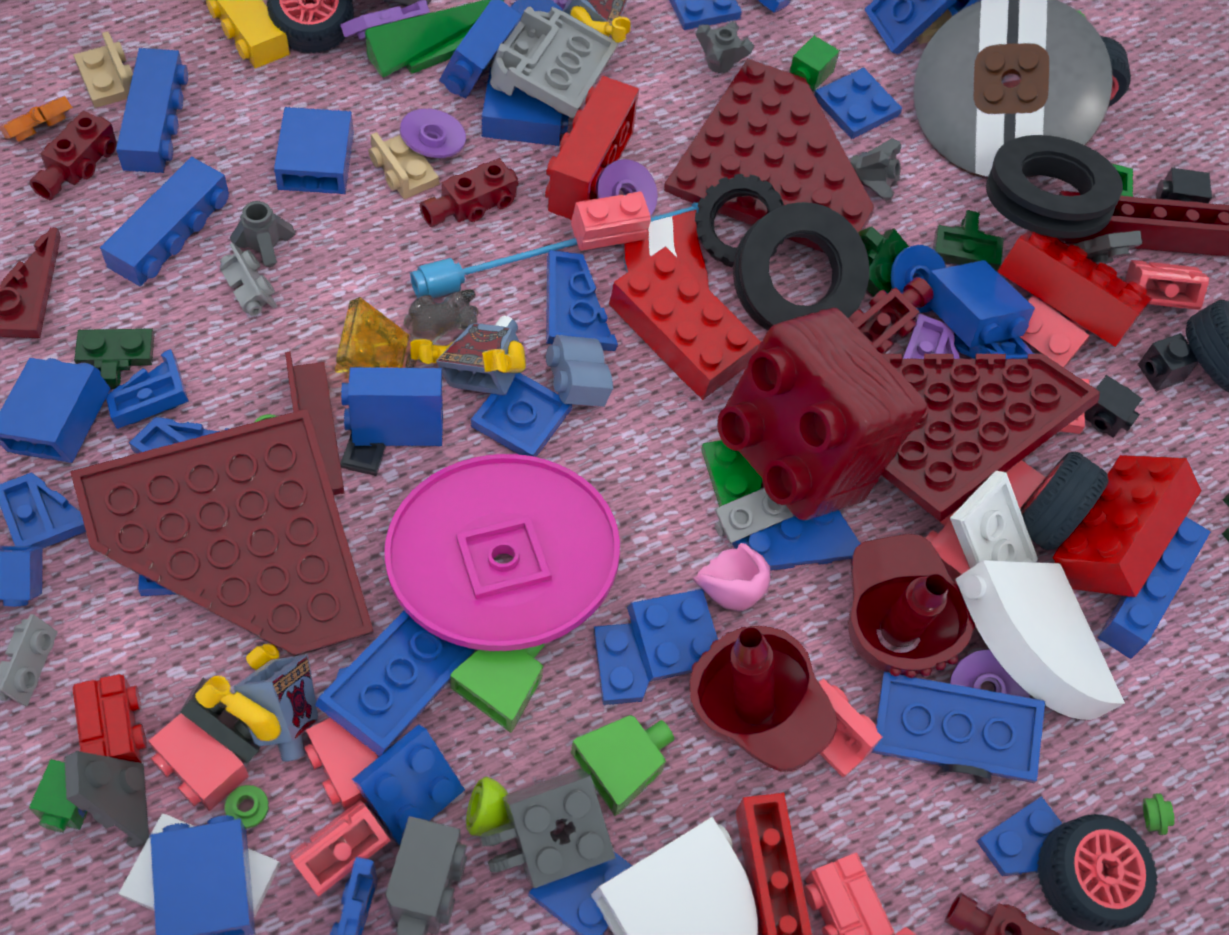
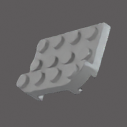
(552, 59)

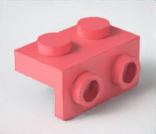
(1053, 334)
(854, 736)

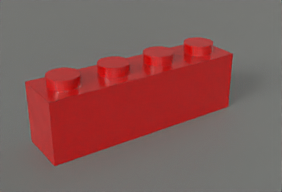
(772, 865)

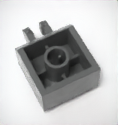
(533, 816)
(423, 877)

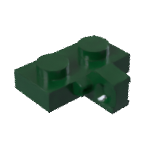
(967, 243)
(881, 255)
(114, 350)

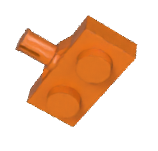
(23, 126)

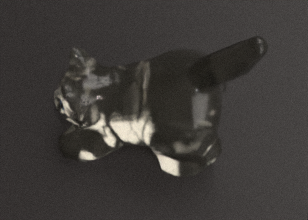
(433, 320)

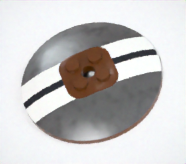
(1043, 42)

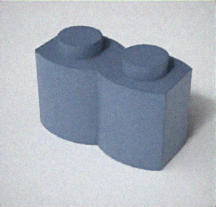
(579, 370)

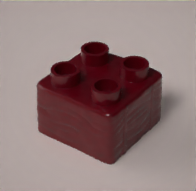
(819, 414)

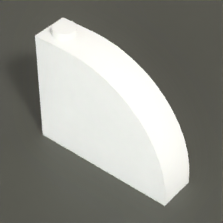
(1040, 635)
(682, 890)

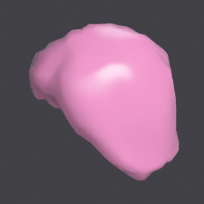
(735, 578)

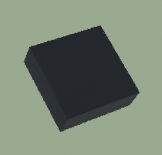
(363, 458)

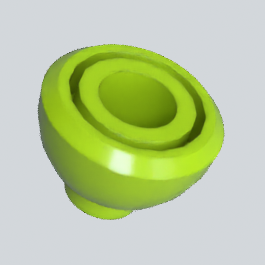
(486, 807)

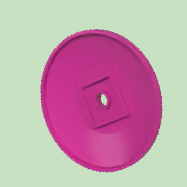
(495, 505)

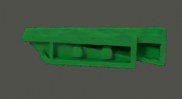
(421, 39)

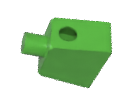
(499, 682)
(622, 758)

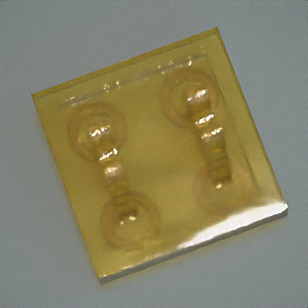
(369, 340)

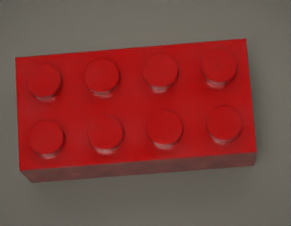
(595, 142)
(1075, 285)
(683, 322)
(1129, 525)

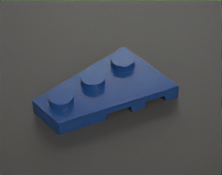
(572, 301)
(804, 541)

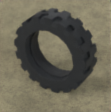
(717, 197)

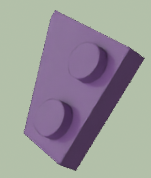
(359, 25)

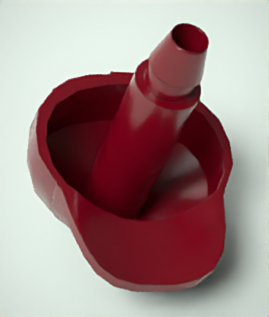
(907, 596)
(763, 696)

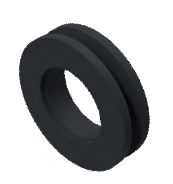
(1047, 212)
(821, 226)

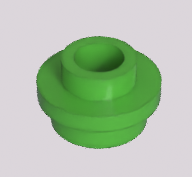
(256, 814)
(1158, 814)

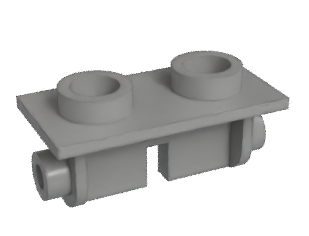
(256, 289)
(749, 515)
(29, 652)

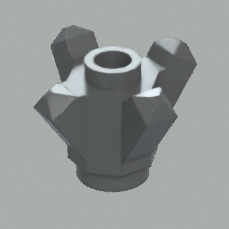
(723, 46)
(879, 168)
(261, 231)

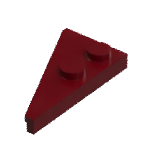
(27, 290)

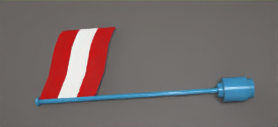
(673, 230)

